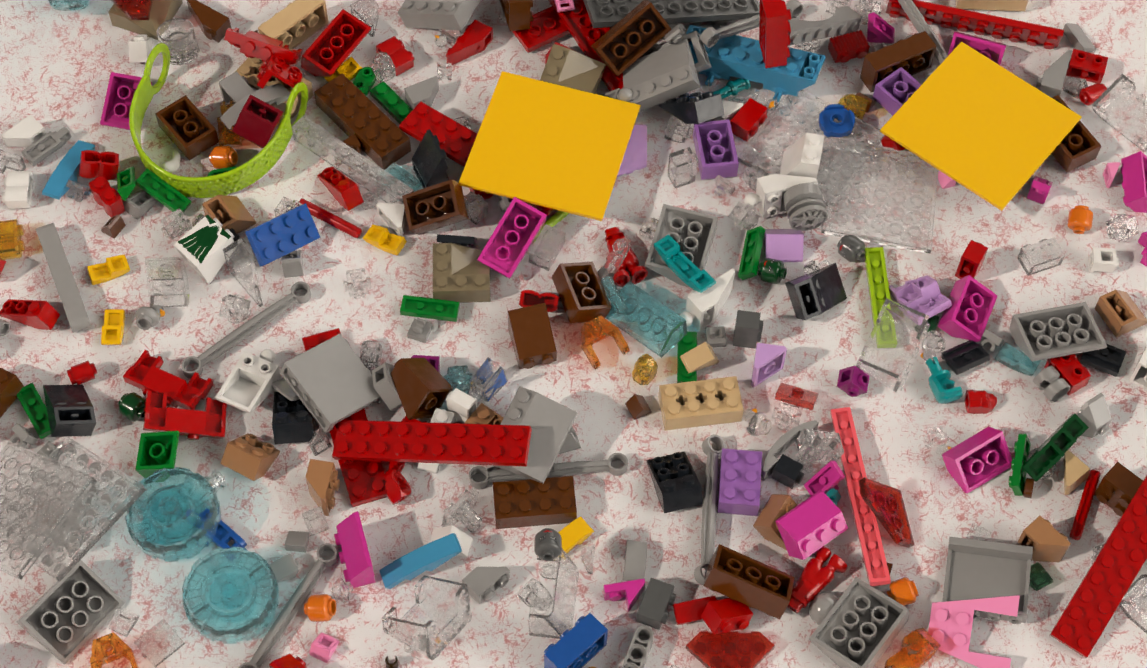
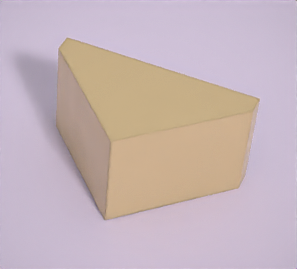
(699, 358)
(1074, 472)

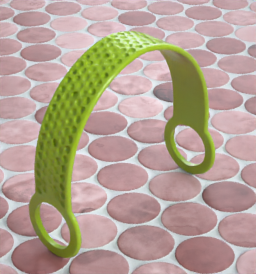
(221, 183)

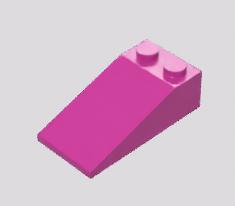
(512, 237)

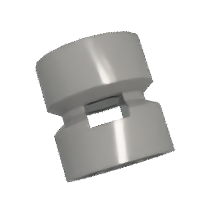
(1053, 386)

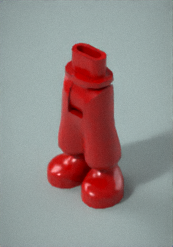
(631, 262)
(815, 578)

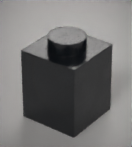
(788, 471)

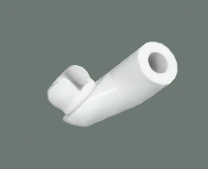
(173, 164)

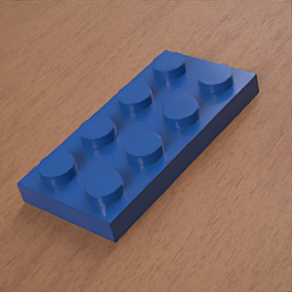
(282, 234)

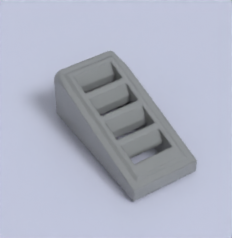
(136, 209)

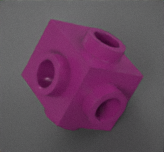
(853, 381)

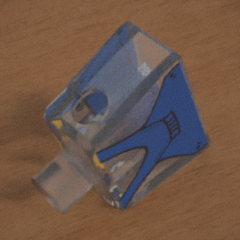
(487, 381)

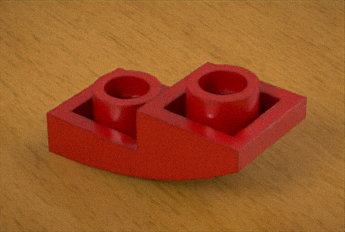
(691, 610)

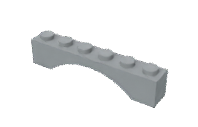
(842, 22)

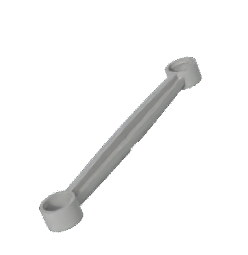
(920, 24)
(711, 36)
(246, 329)
(557, 470)
(709, 504)
(292, 608)

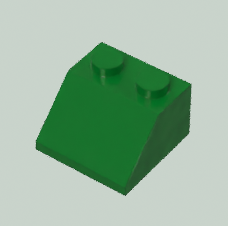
(156, 452)

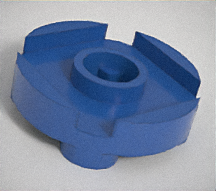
(834, 129)

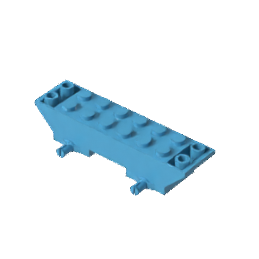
(743, 59)

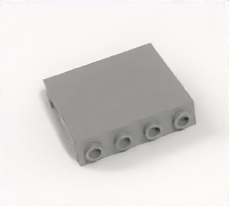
(331, 381)
(988, 571)

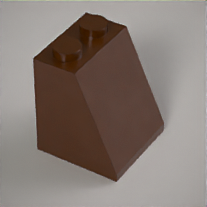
(531, 336)
(419, 387)

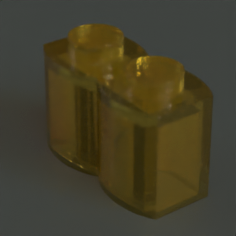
(10, 239)

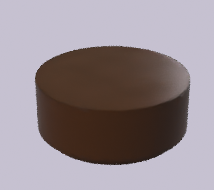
(1028, 488)

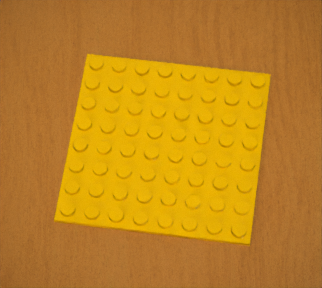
(981, 125)
(550, 146)

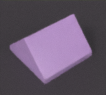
(784, 244)
(767, 362)

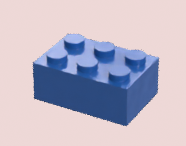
(577, 645)

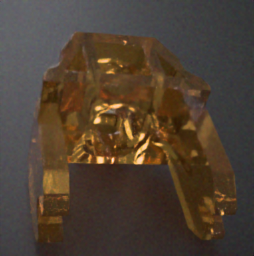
(226, 136)
(591, 336)
(916, 650)
(101, 656)

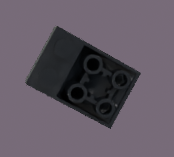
(695, 108)
(430, 161)
(816, 292)
(69, 410)
(291, 421)
(675, 482)

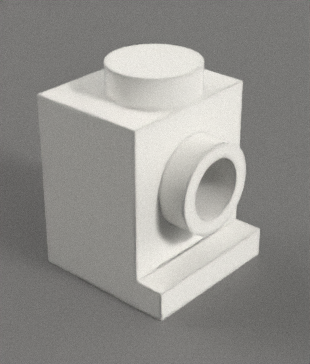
(1103, 260)

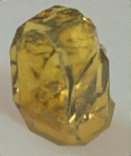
(855, 103)
(644, 370)

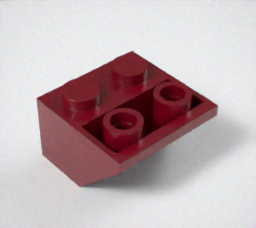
(257, 121)

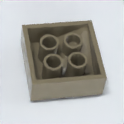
(160, 12)
(572, 70)
(459, 274)

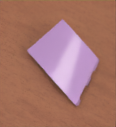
(636, 152)
(921, 295)

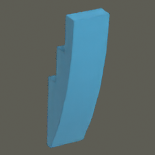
(66, 170)
(419, 560)

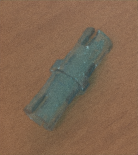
(614, 295)

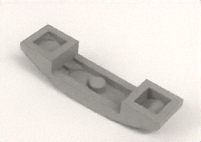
(271, 94)
(782, 444)

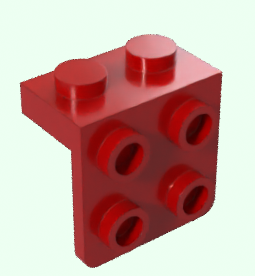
(277, 67)

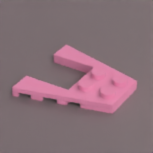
(952, 627)

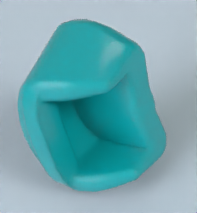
(834, 495)

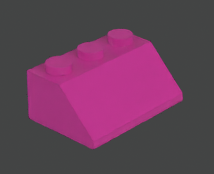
(988, 48)
(1135, 181)
(969, 310)
(978, 459)
(811, 525)
(354, 551)

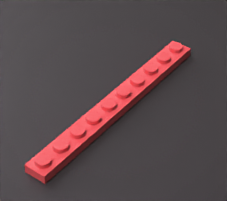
(864, 518)

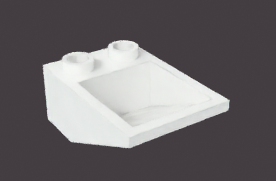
(770, 193)
(705, 306)
(250, 381)

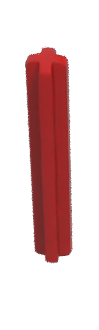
(332, 219)
(1084, 505)

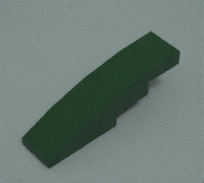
(1054, 447)

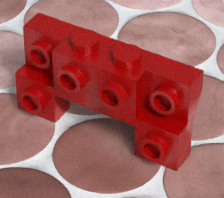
(261, 46)
(148, 376)
(188, 422)

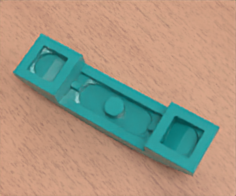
(682, 266)

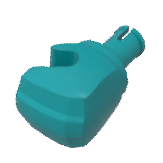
(940, 381)

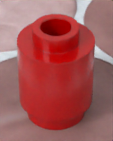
(1091, 93)
(82, 373)

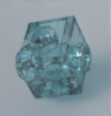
(459, 378)

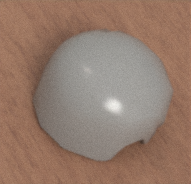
(821, 606)

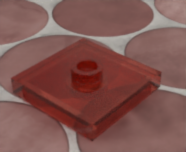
(796, 396)

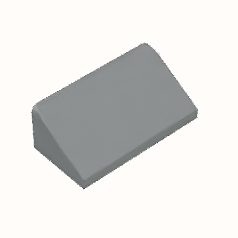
(1078, 38)

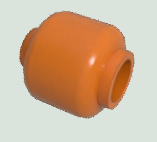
(223, 157)
(1080, 219)
(903, 591)
(320, 608)

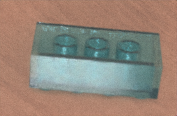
(648, 320)

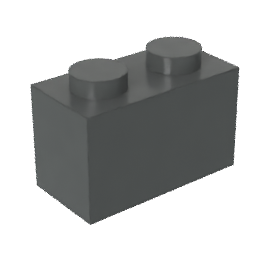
(747, 329)
(655, 604)

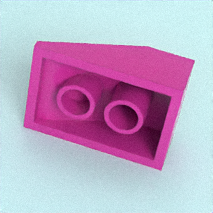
(118, 100)

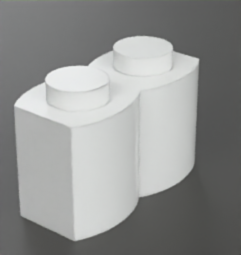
(18, 189)
(461, 404)

